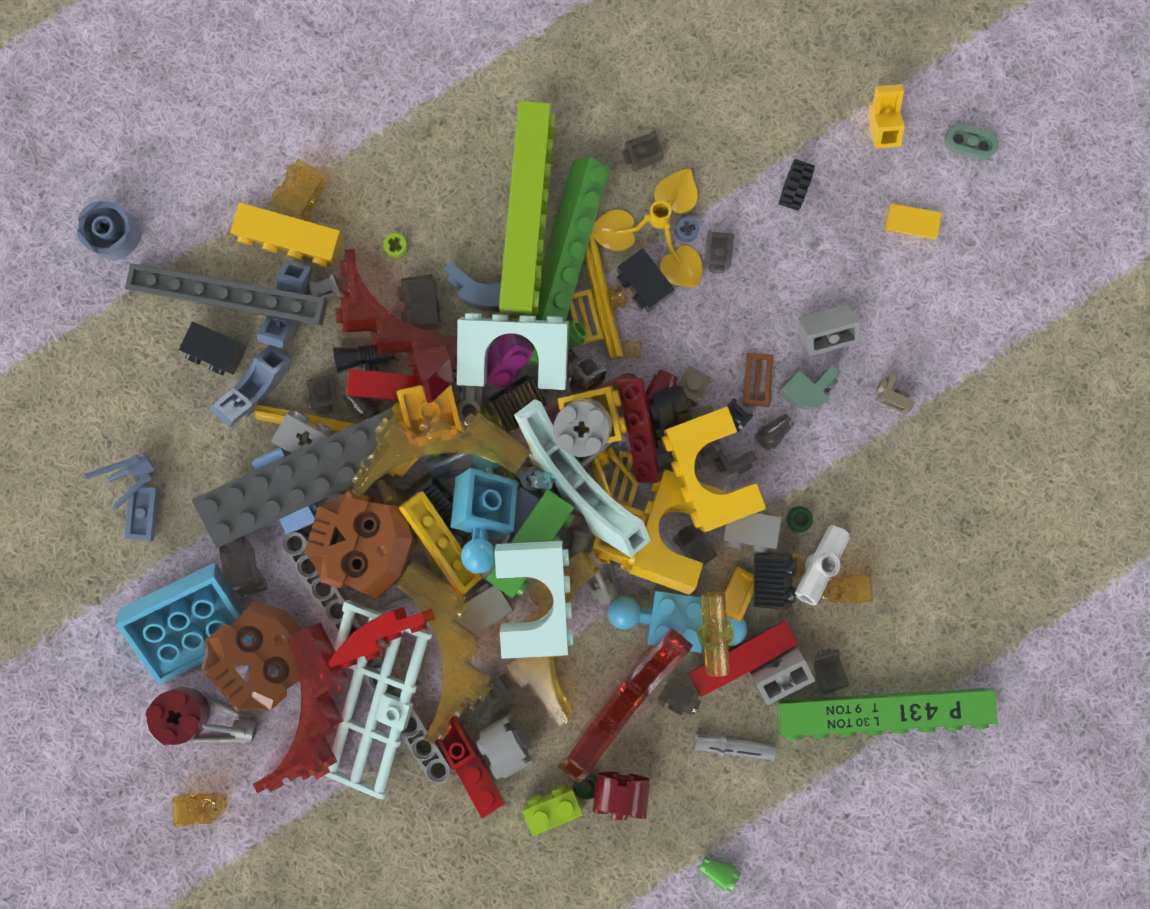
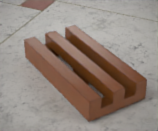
(747, 378)

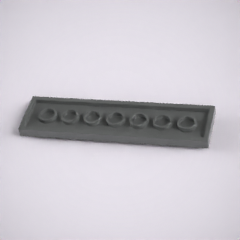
(288, 482)

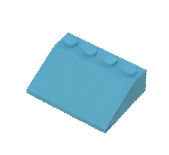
(174, 622)

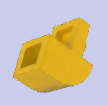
(885, 116)

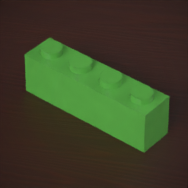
(541, 526)

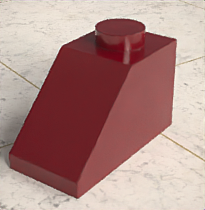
(434, 371)

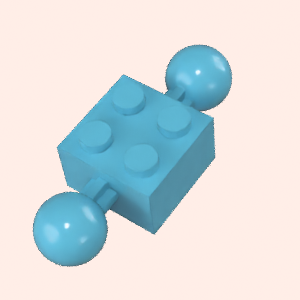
(485, 508)
(667, 611)

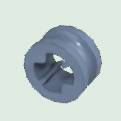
(687, 220)

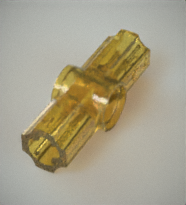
(715, 633)

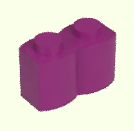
(506, 357)

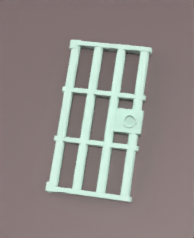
(384, 706)

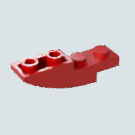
(376, 634)
(471, 769)

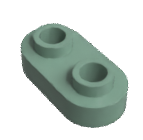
(970, 141)

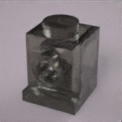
(641, 160)
(714, 241)
(679, 698)

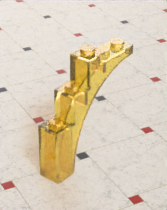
(437, 435)
(455, 643)
(542, 671)

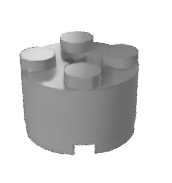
(571, 438)
(505, 747)

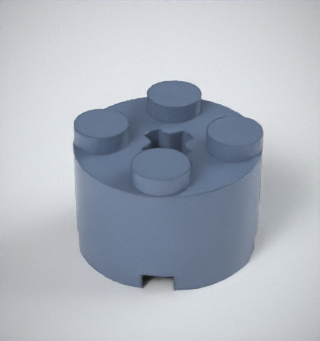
(94, 233)

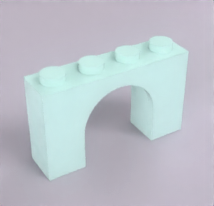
(547, 336)
(550, 633)

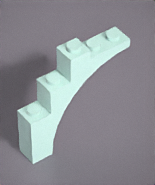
(602, 513)

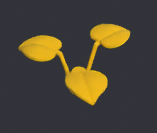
(676, 194)

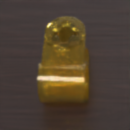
(850, 589)
(193, 808)

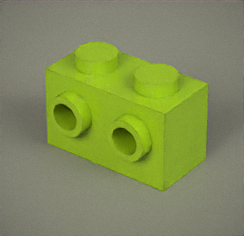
(552, 809)

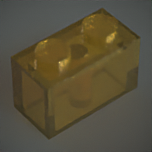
(299, 190)

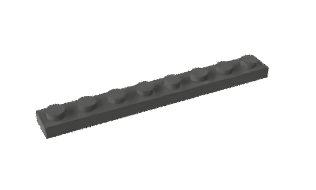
(226, 294)

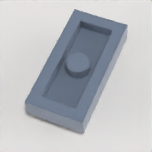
(142, 514)

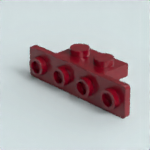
(640, 430)

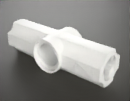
(816, 576)

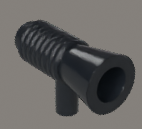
(365, 356)

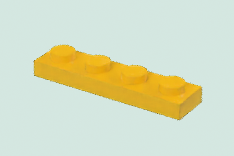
(438, 541)

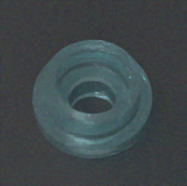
(542, 480)

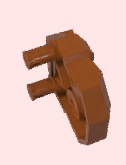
(382, 550)
(269, 648)

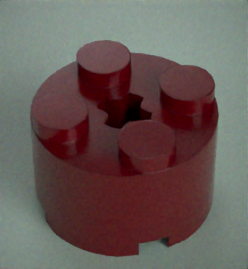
(163, 720)
(621, 795)

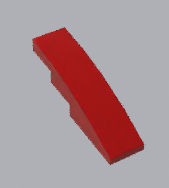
(378, 384)
(746, 657)

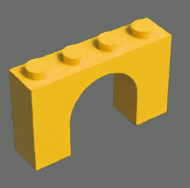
(709, 508)
(655, 560)

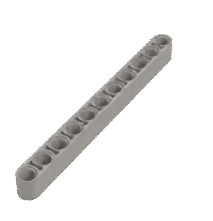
(327, 605)

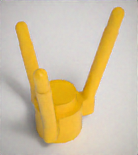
(602, 461)

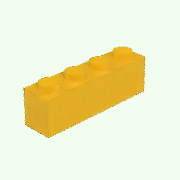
(287, 234)

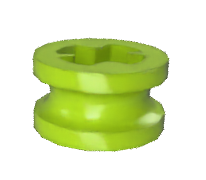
(393, 237)

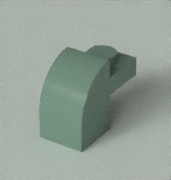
(808, 395)

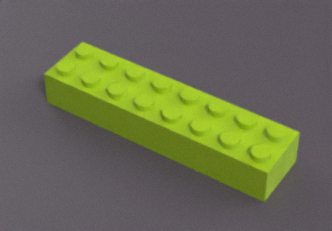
(527, 210)

